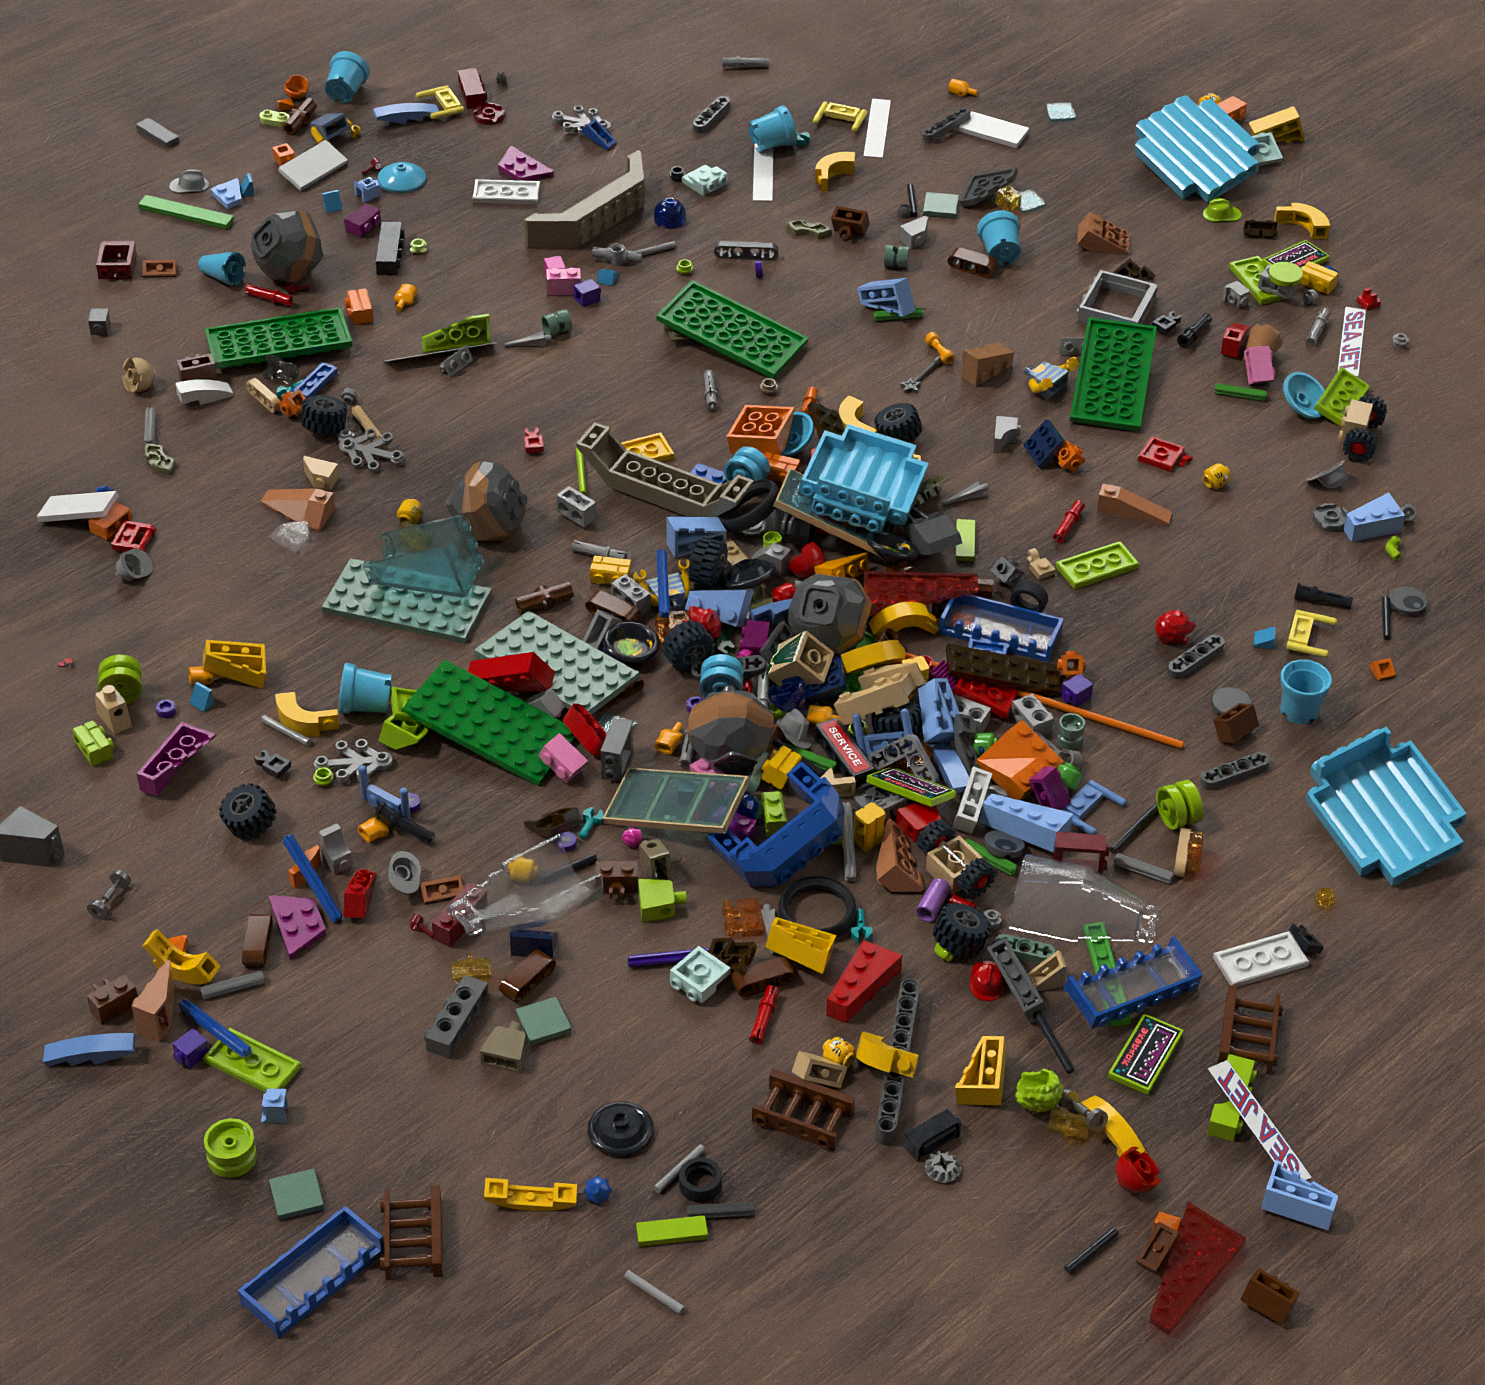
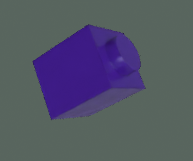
(587, 292)
(1076, 690)
(190, 1048)

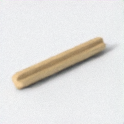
(366, 423)

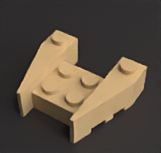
(882, 689)

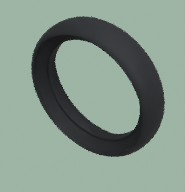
(758, 514)
(820, 882)

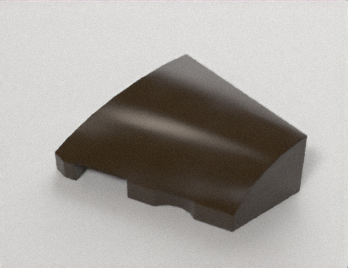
(1132, 270)
(555, 822)
(735, 955)

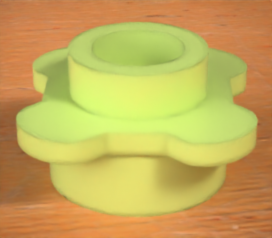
(418, 246)

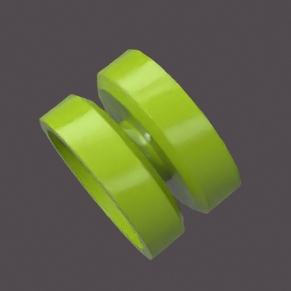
(123, 674)
(1179, 804)
(230, 1148)

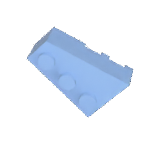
(888, 295)
(1374, 519)
(686, 531)
(729, 604)
(937, 710)
(1298, 1199)

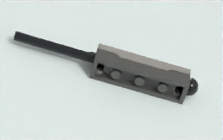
(1025, 994)

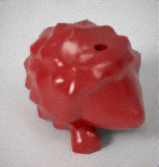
(707, 618)
(1174, 627)

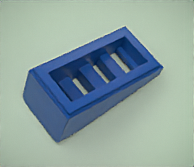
(595, 127)

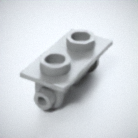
(1071, 346)
(456, 361)
(892, 803)

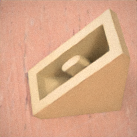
(1049, 973)

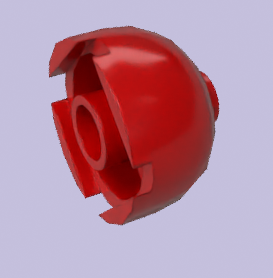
(804, 564)
(1137, 1171)

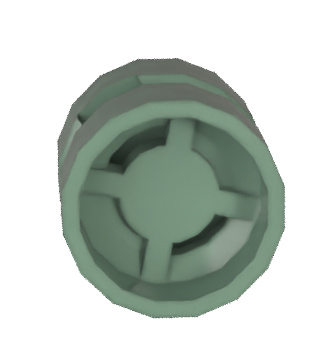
(896, 256)
(556, 322)
(1071, 731)

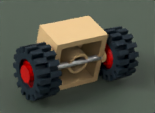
(1355, 434)
(954, 860)

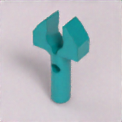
(803, 138)
(282, 390)
(590, 821)
(855, 931)

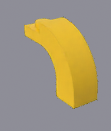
(834, 165)
(1306, 216)
(851, 411)
(902, 616)
(873, 655)
(304, 721)
(185, 967)
(884, 1057)

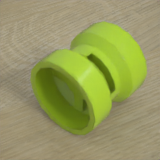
(771, 537)

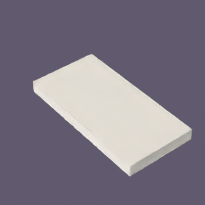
(994, 130)
(312, 165)
(506, 192)
(77, 506)
(1260, 959)

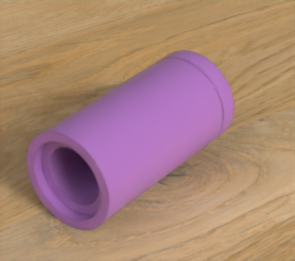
(933, 900)

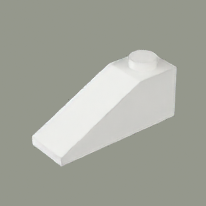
(972, 800)

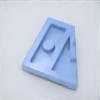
(228, 193)

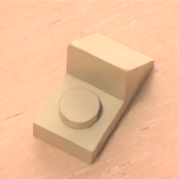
(844, 786)

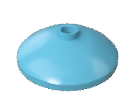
(402, 177)
(1303, 393)
(800, 434)

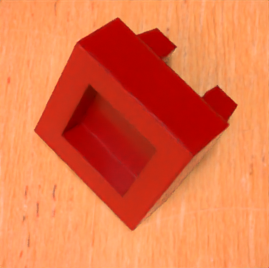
(1368, 299)

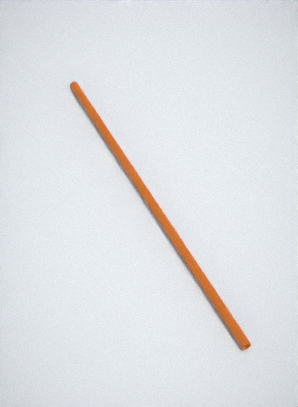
(1094, 717)

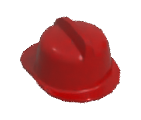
(986, 981)

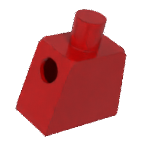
(915, 818)

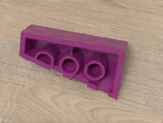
(171, 757)

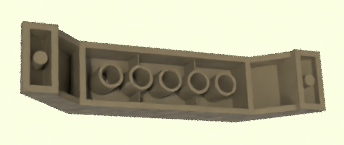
(590, 215)
(656, 480)

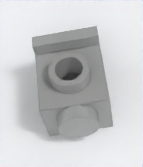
(1236, 294)

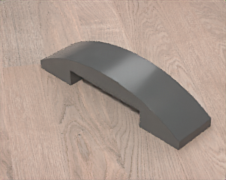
(963, 732)

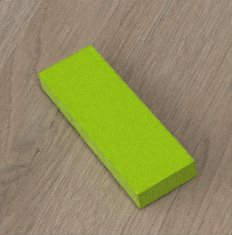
(966, 550)
(671, 1231)

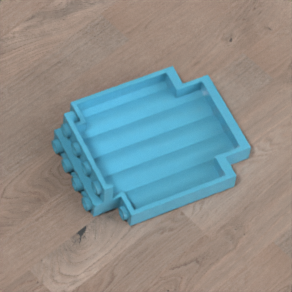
(1196, 148)
(863, 478)
(1385, 807)

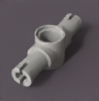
(617, 254)

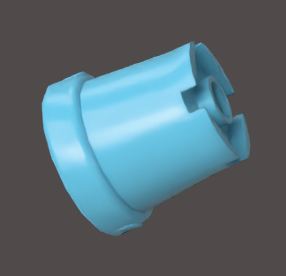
(346, 76)
(773, 130)
(1000, 236)
(364, 690)
(1303, 690)

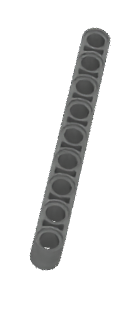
(893, 1082)

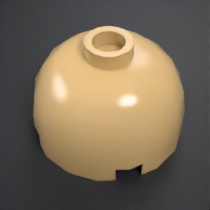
(138, 375)

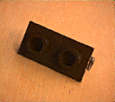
(1253, 227)

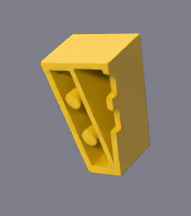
(1283, 125)
(236, 661)
(801, 943)
(984, 1076)

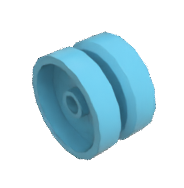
(747, 463)
(720, 672)

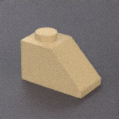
(321, 473)
(819, 1069)

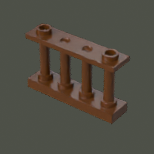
(1232, 1018)
(803, 1091)
(433, 1240)

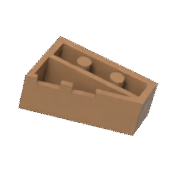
(985, 362)

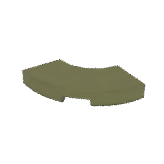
(801, 227)
(158, 460)

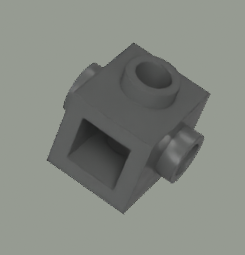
(1007, 571)

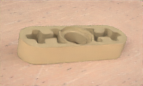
(263, 395)
(1181, 856)

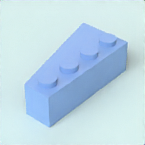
(1025, 820)

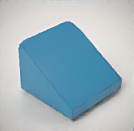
(247, 186)
(332, 201)
(607, 276)
(1264, 638)
(201, 697)

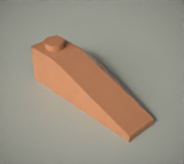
(1124, 503)
(301, 505)
(895, 864)

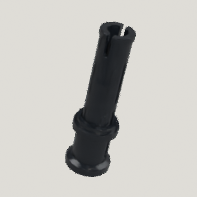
(1191, 333)
(1314, 594)
(396, 818)

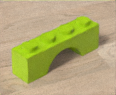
(1225, 1118)

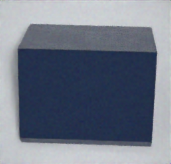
(524, 942)

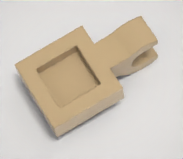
(1039, 567)

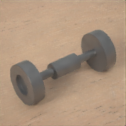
(98, 908)
(1096, 1118)

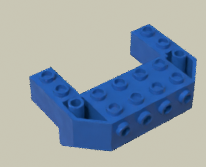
(792, 844)

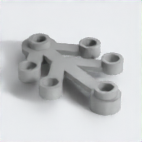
(559, 118)
(371, 449)
(376, 761)

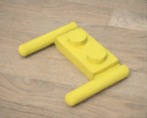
(446, 99)
(841, 112)
(1301, 631)

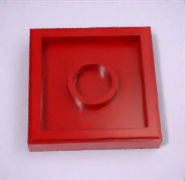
(1161, 454)

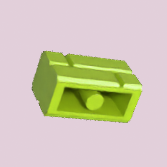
(93, 742)
(773, 813)

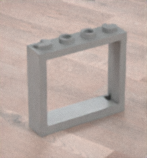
(1122, 284)

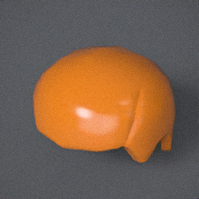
(296, 86)

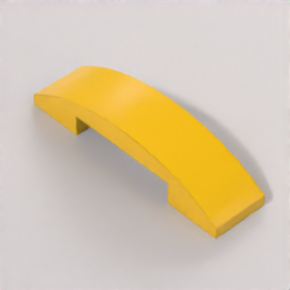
(1116, 1128)
(528, 1197)

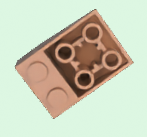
(1102, 236)
(155, 1005)

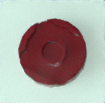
(489, 114)

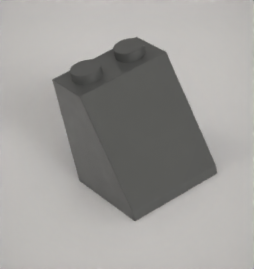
(29, 839)

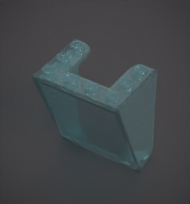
(428, 558)

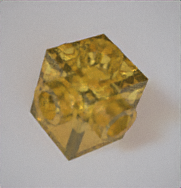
(1008, 199)

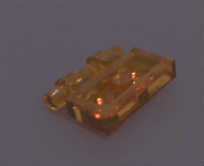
(675, 618)
(749, 916)

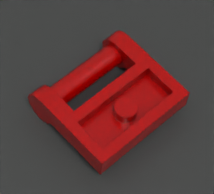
(128, 534)

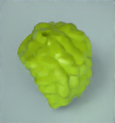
(1039, 1090)

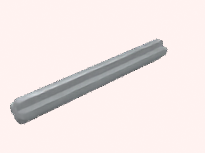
(848, 844)

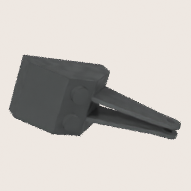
(792, 528)
(931, 532)

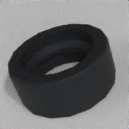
(1032, 589)
(700, 1194)

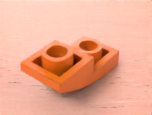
(295, 875)

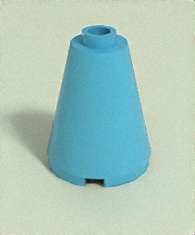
(224, 267)

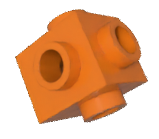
(292, 403)
(1070, 456)
(1077, 660)

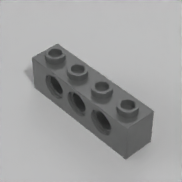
(456, 1016)

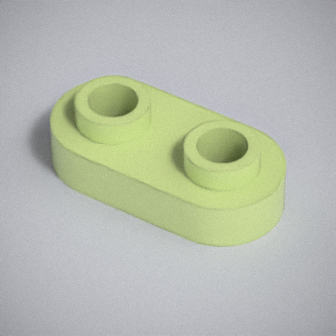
(273, 118)

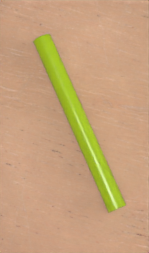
(581, 472)

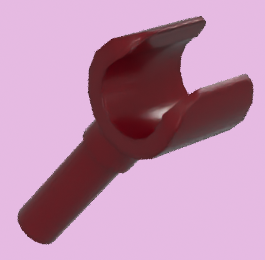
(374, 165)
(291, 288)
(416, 923)

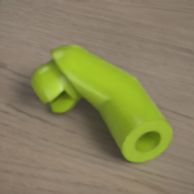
(1392, 546)
(942, 953)

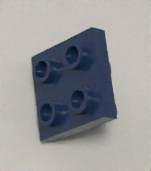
(1044, 444)
(833, 684)

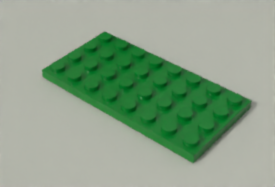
(732, 329)
(278, 336)
(1113, 374)
(486, 720)

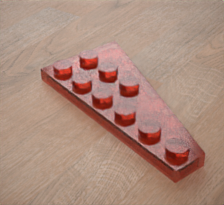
(925, 588)
(1193, 1265)

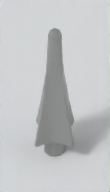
(533, 340)
(973, 491)
(767, 917)

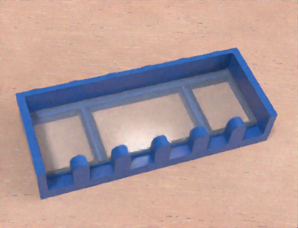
(1024, 630)
(1134, 984)
(312, 1271)

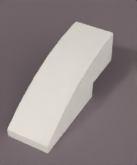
(203, 391)

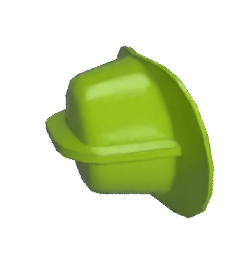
(1221, 210)

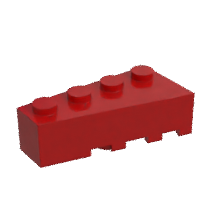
(515, 672)
(863, 977)

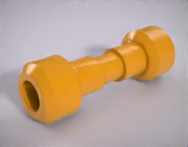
(946, 355)

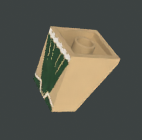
(800, 657)

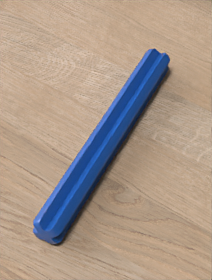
(663, 590)
(312, 878)
(215, 1028)

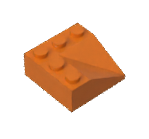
(761, 428)
(1017, 759)

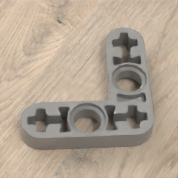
(909, 753)

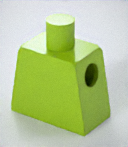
(658, 899)

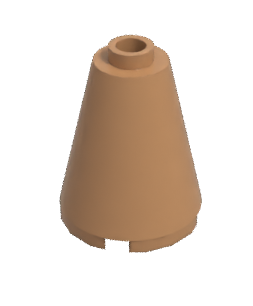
(1264, 336)

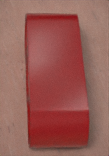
(585, 728)

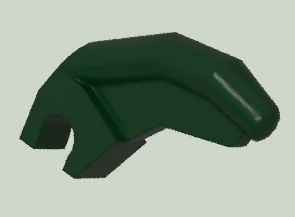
(723, 643)

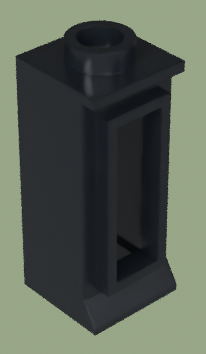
(932, 1134)

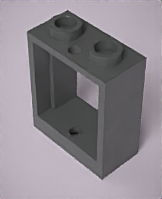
(617, 749)

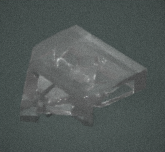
(292, 536)

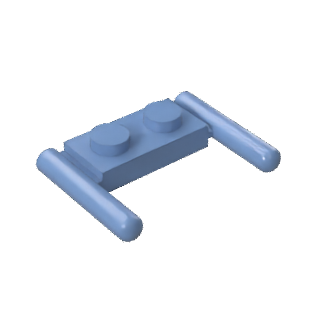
(873, 742)
(376, 795)
(1085, 800)

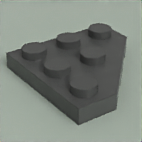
(985, 184)

